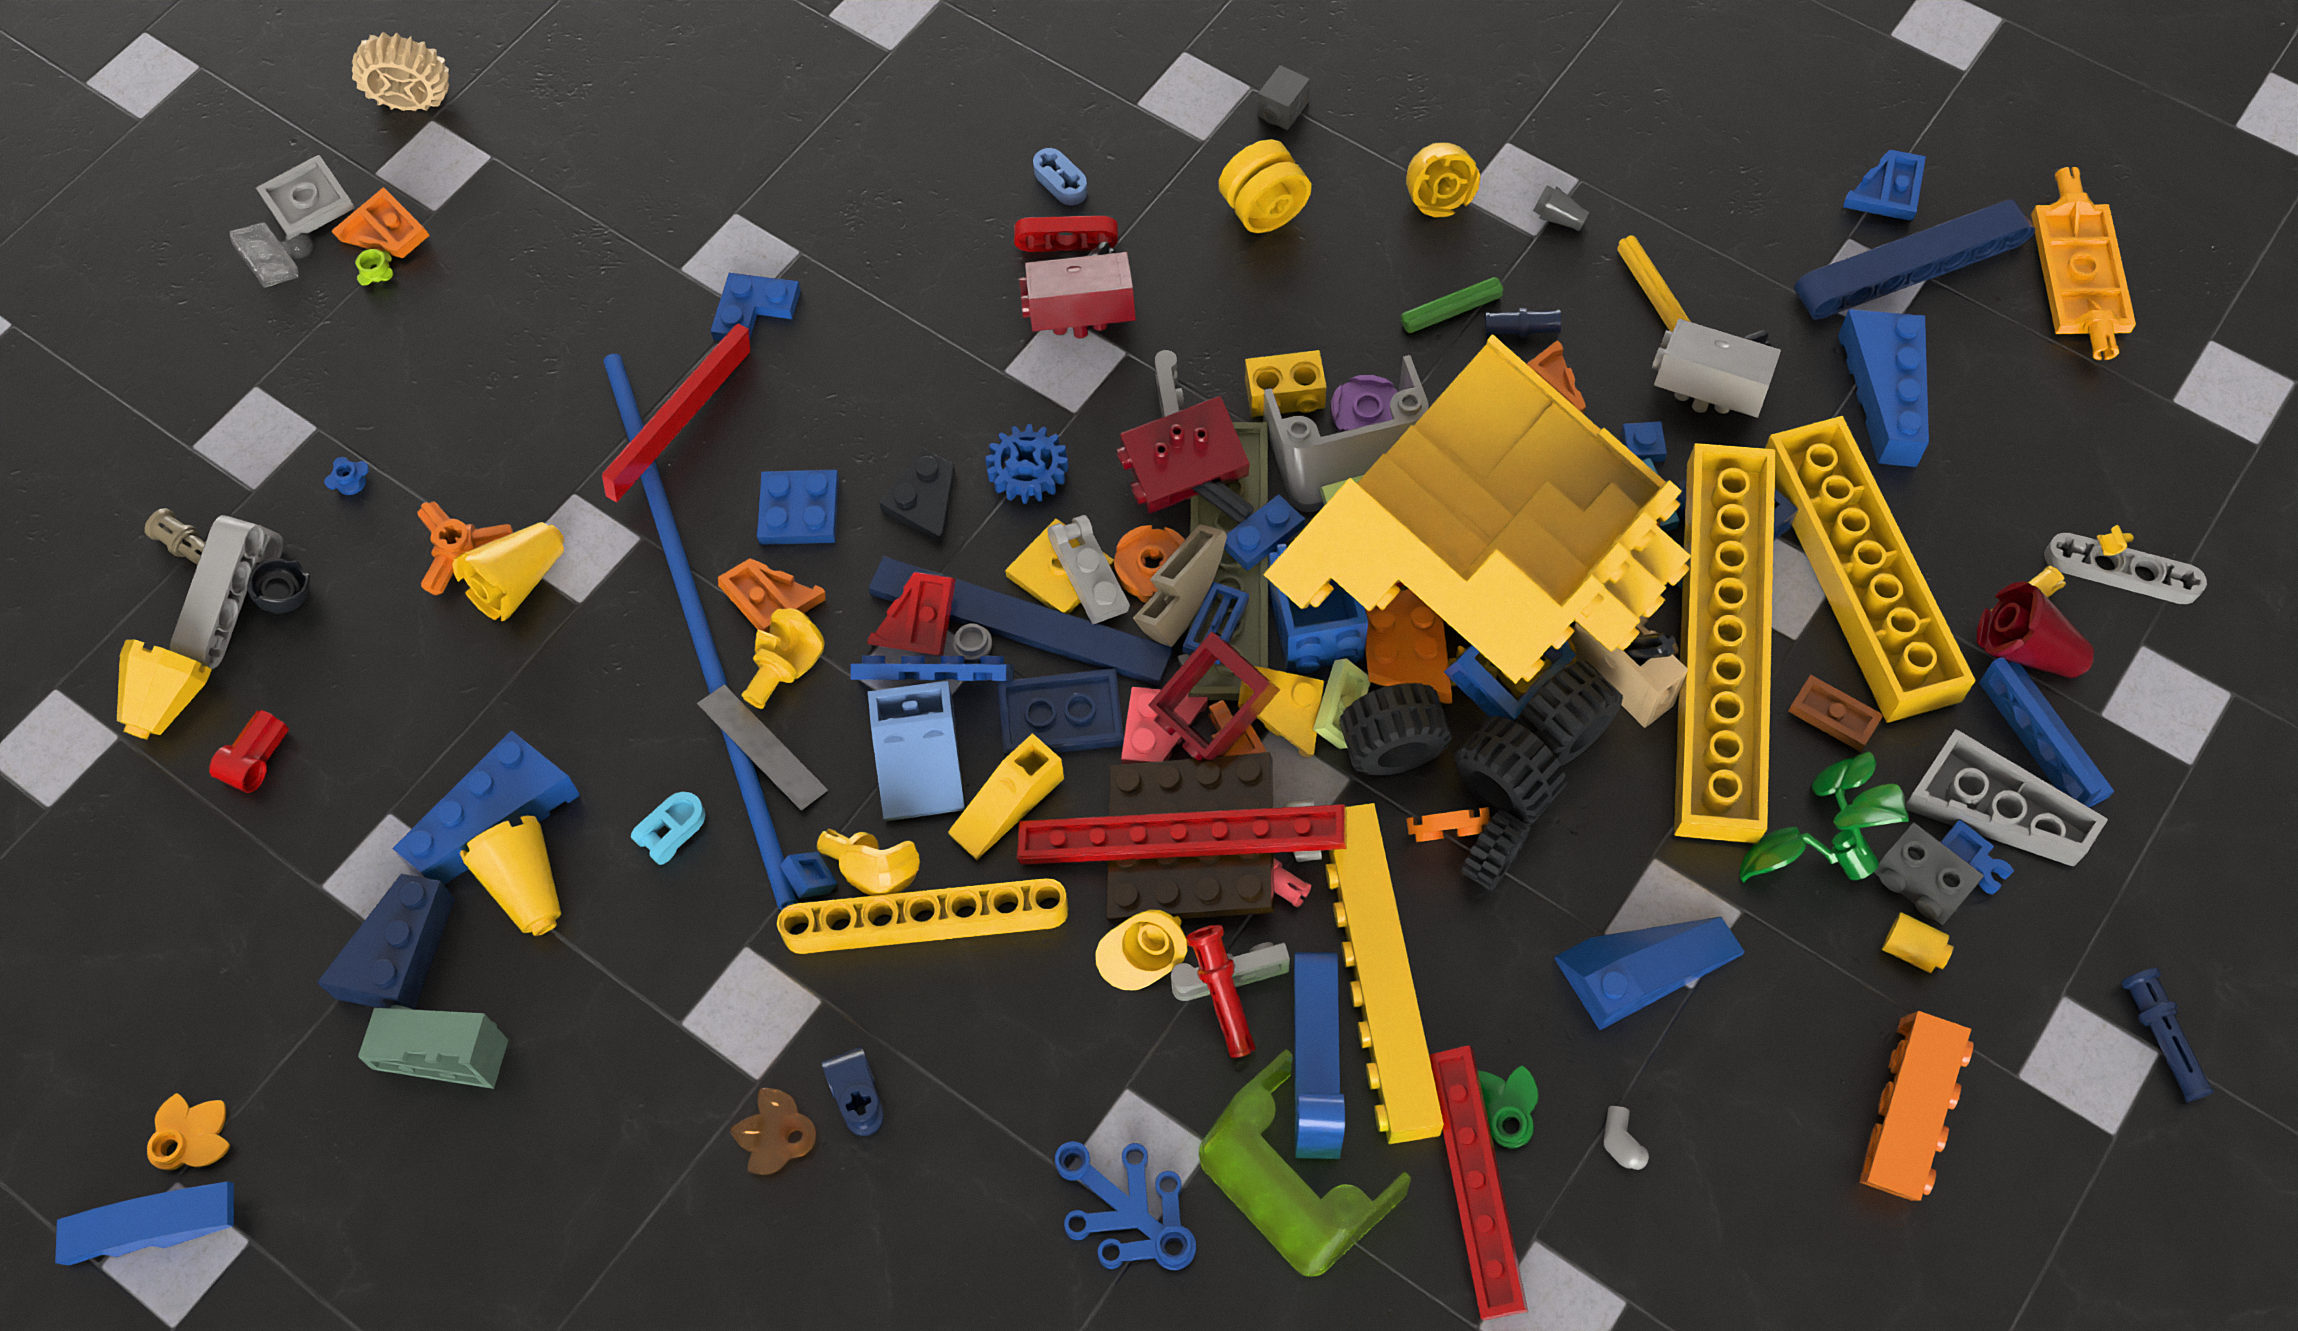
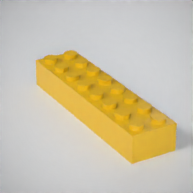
(1868, 572)

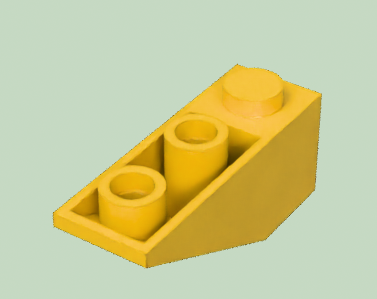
(1008, 796)

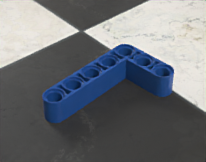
(1316, 1051)

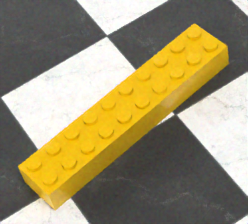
(1726, 645)

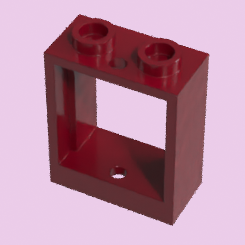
(1189, 675)

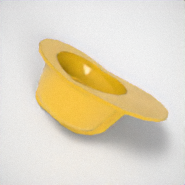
(1141, 950)

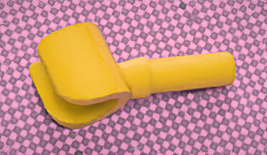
(2115, 541)

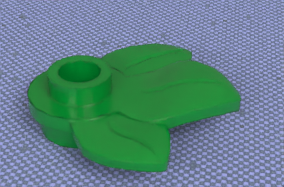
(1510, 1101)

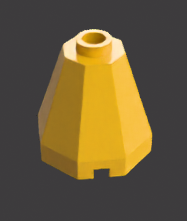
(155, 687)

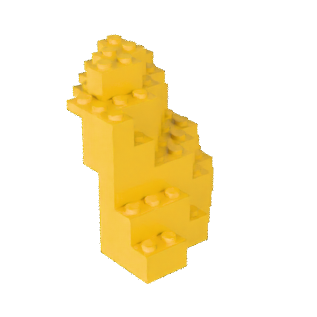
(1500, 521)

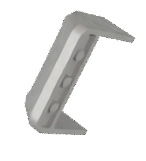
(1317, 461)

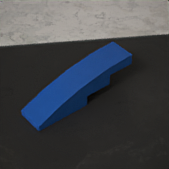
(145, 1222)

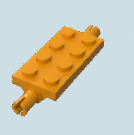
(2083, 266)

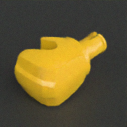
(783, 654)
(868, 867)

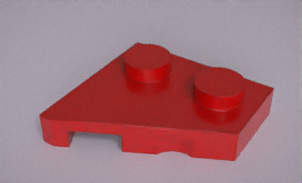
(918, 617)

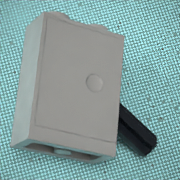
(1716, 367)

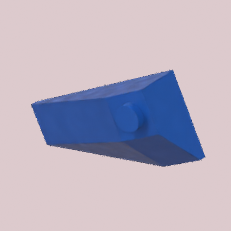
(1637, 967)

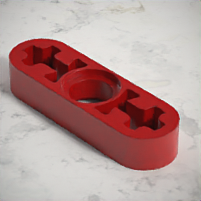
(1042, 235)

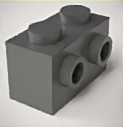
(1927, 874)

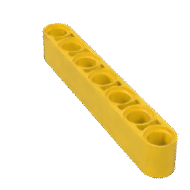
(905, 906)

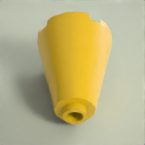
(508, 568)
(516, 873)

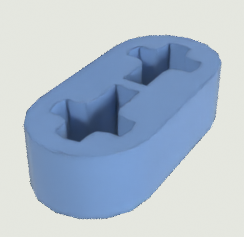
(1055, 180)

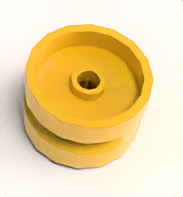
(1264, 186)

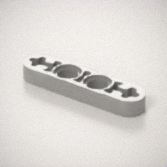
(2124, 573)

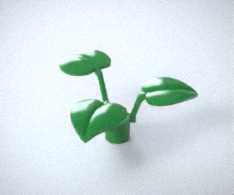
(1871, 808)

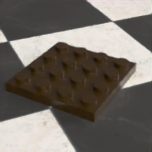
(1195, 883)

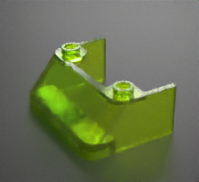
(1272, 1195)

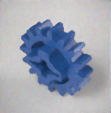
(1027, 463)

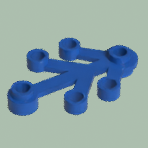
(1130, 1211)

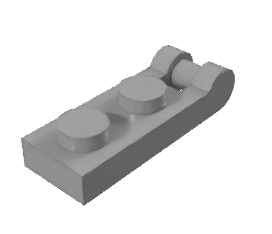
(1166, 375)
(1088, 570)
(1260, 963)

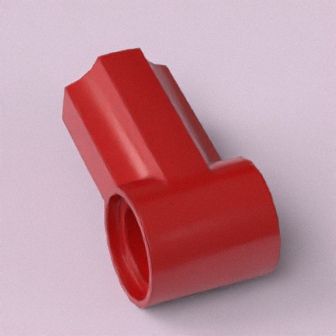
(245, 761)

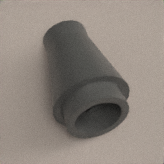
(1560, 209)

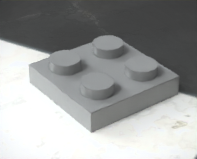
(305, 197)

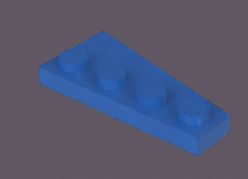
(914, 667)

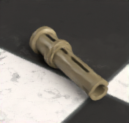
(174, 533)

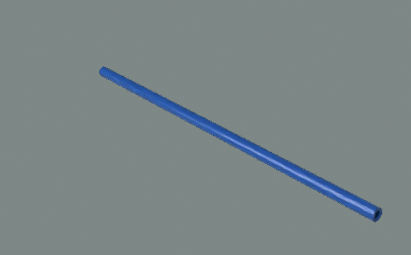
(701, 636)

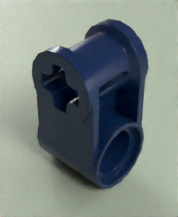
(853, 1087)

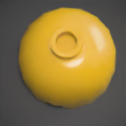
(1442, 179)

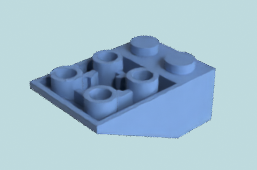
(916, 750)

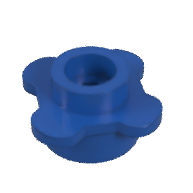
(351, 483)

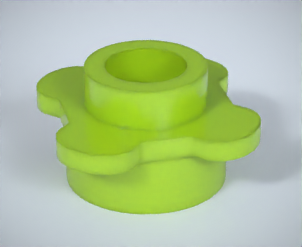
(373, 266)

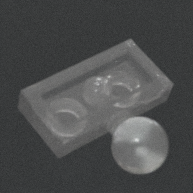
(269, 257)

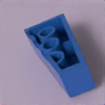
(500, 788)

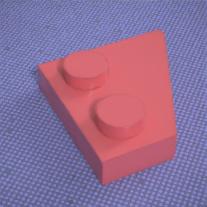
(1144, 737)

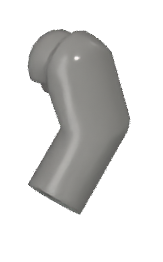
(1620, 1142)

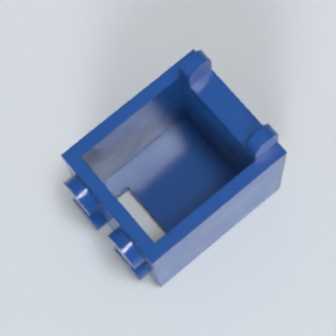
(1320, 634)

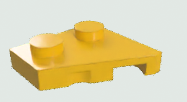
(1292, 709)

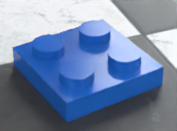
(798, 507)

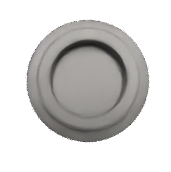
(972, 642)

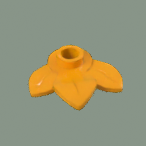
(192, 1129)

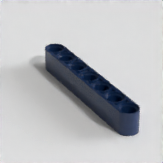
(1913, 259)

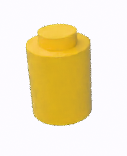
(1917, 943)

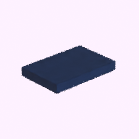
(1062, 711)

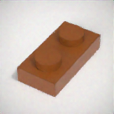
(1835, 713)

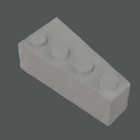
(2004, 802)

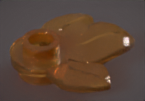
(769, 1131)

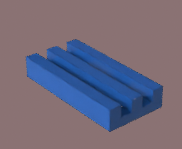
(1229, 593)

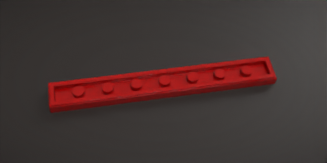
(1183, 834)

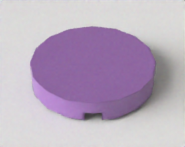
(1361, 402)

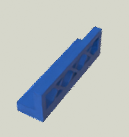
(2044, 733)

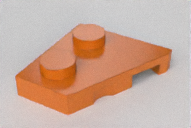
(382, 226)
(763, 591)

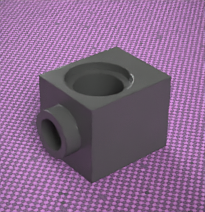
(1283, 97)

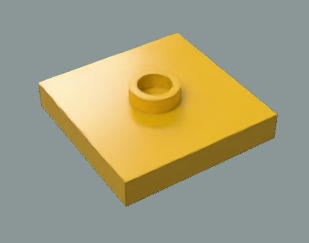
(1043, 575)

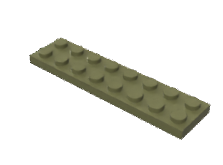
(1252, 631)

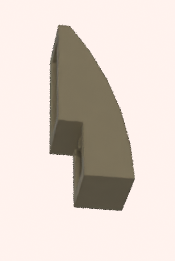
(1182, 585)

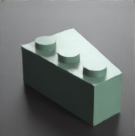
(434, 1045)

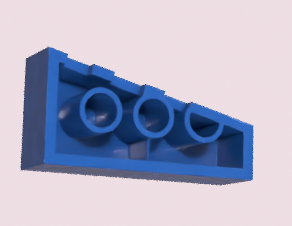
(1891, 378)

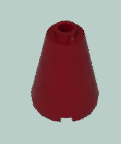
(2033, 633)

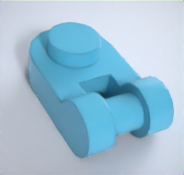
(681, 815)

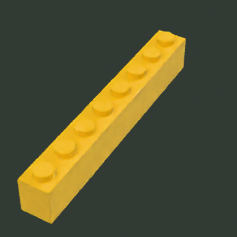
(1383, 983)

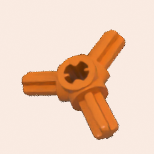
(450, 540)

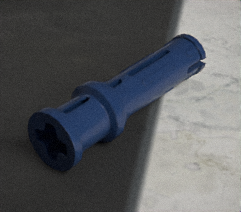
(2160, 1014)

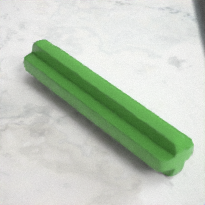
(1452, 305)

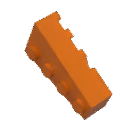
(1916, 1105)

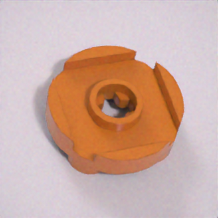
(1131, 555)
(1434, 824)

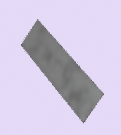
(762, 747)

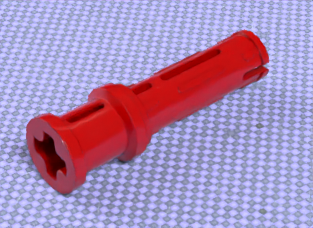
(1217, 973)

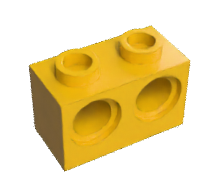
(1284, 376)

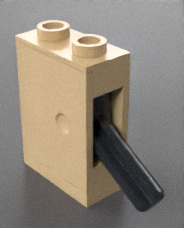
(1642, 672)

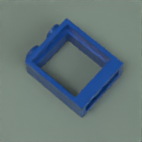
(1489, 693)

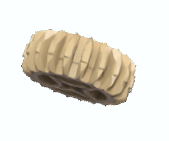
(400, 72)

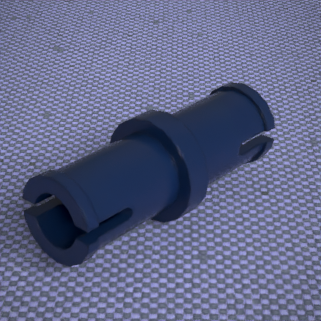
(1522, 322)

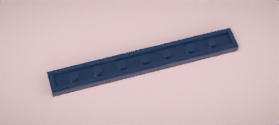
(1038, 626)

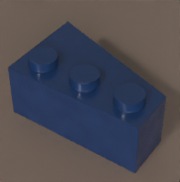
(392, 947)

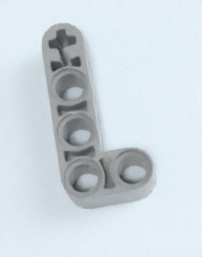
(220, 587)

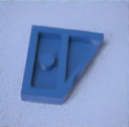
(1890, 187)

